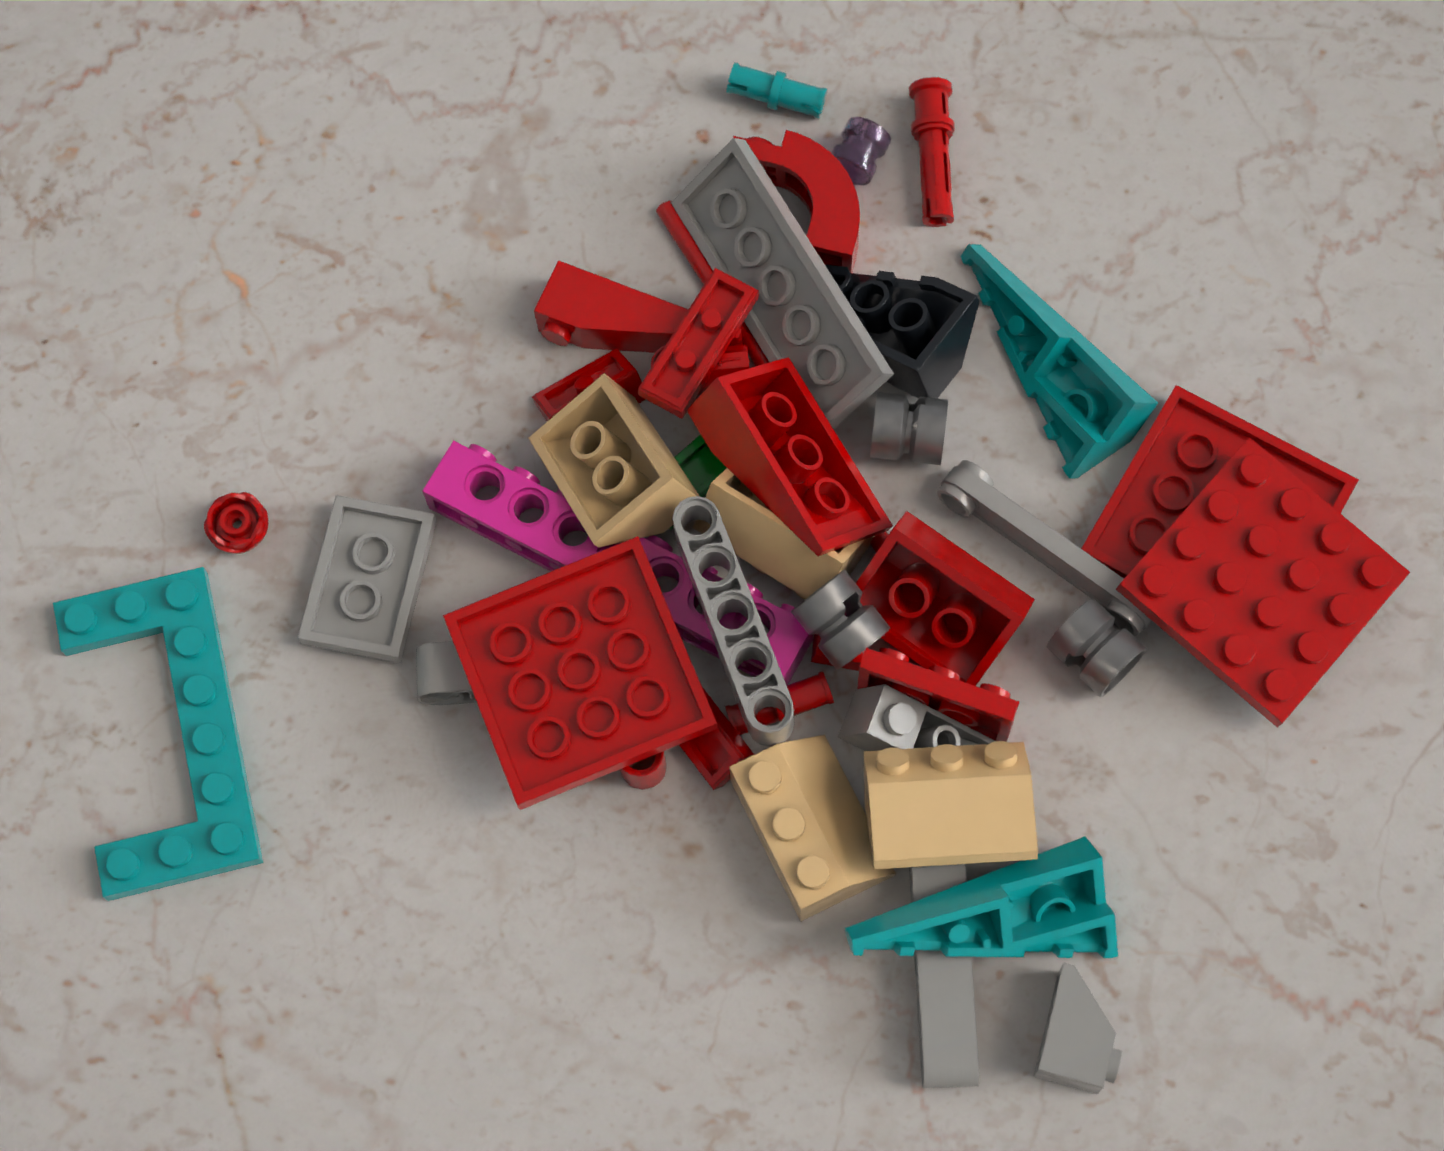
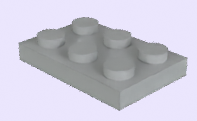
(367, 579)

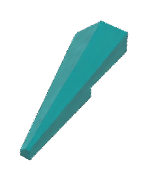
(1081, 393)
(1018, 909)

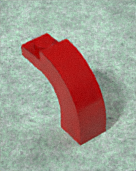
(822, 186)

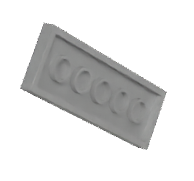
(800, 308)

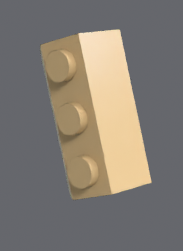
(612, 465)
(769, 544)
(949, 805)
(808, 823)

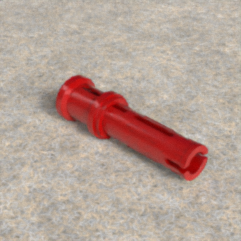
(932, 131)

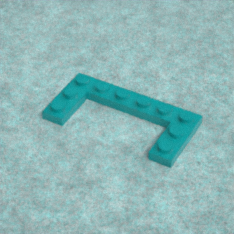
(226, 826)

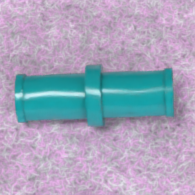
(776, 90)

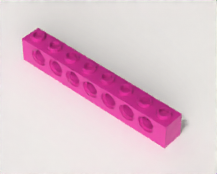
(467, 470)

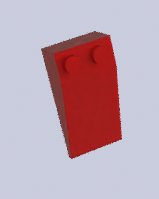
(788, 455)

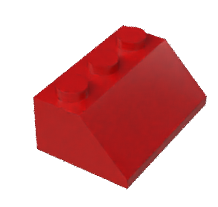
(941, 601)

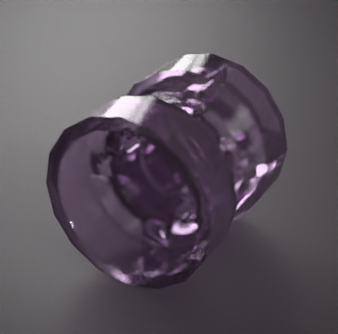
(861, 147)

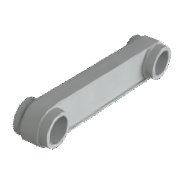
(971, 491)

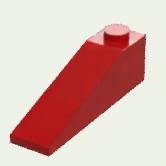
(605, 314)

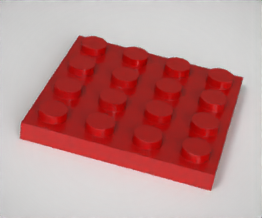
(1176, 463)
(1263, 582)
(579, 673)

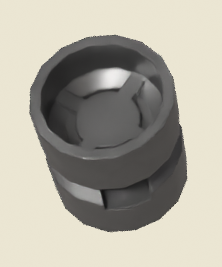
(909, 428)
(840, 620)
(1096, 647)

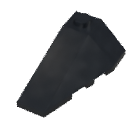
(915, 325)

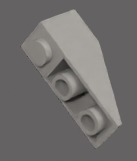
(888, 719)

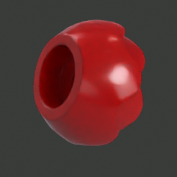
(226, 512)

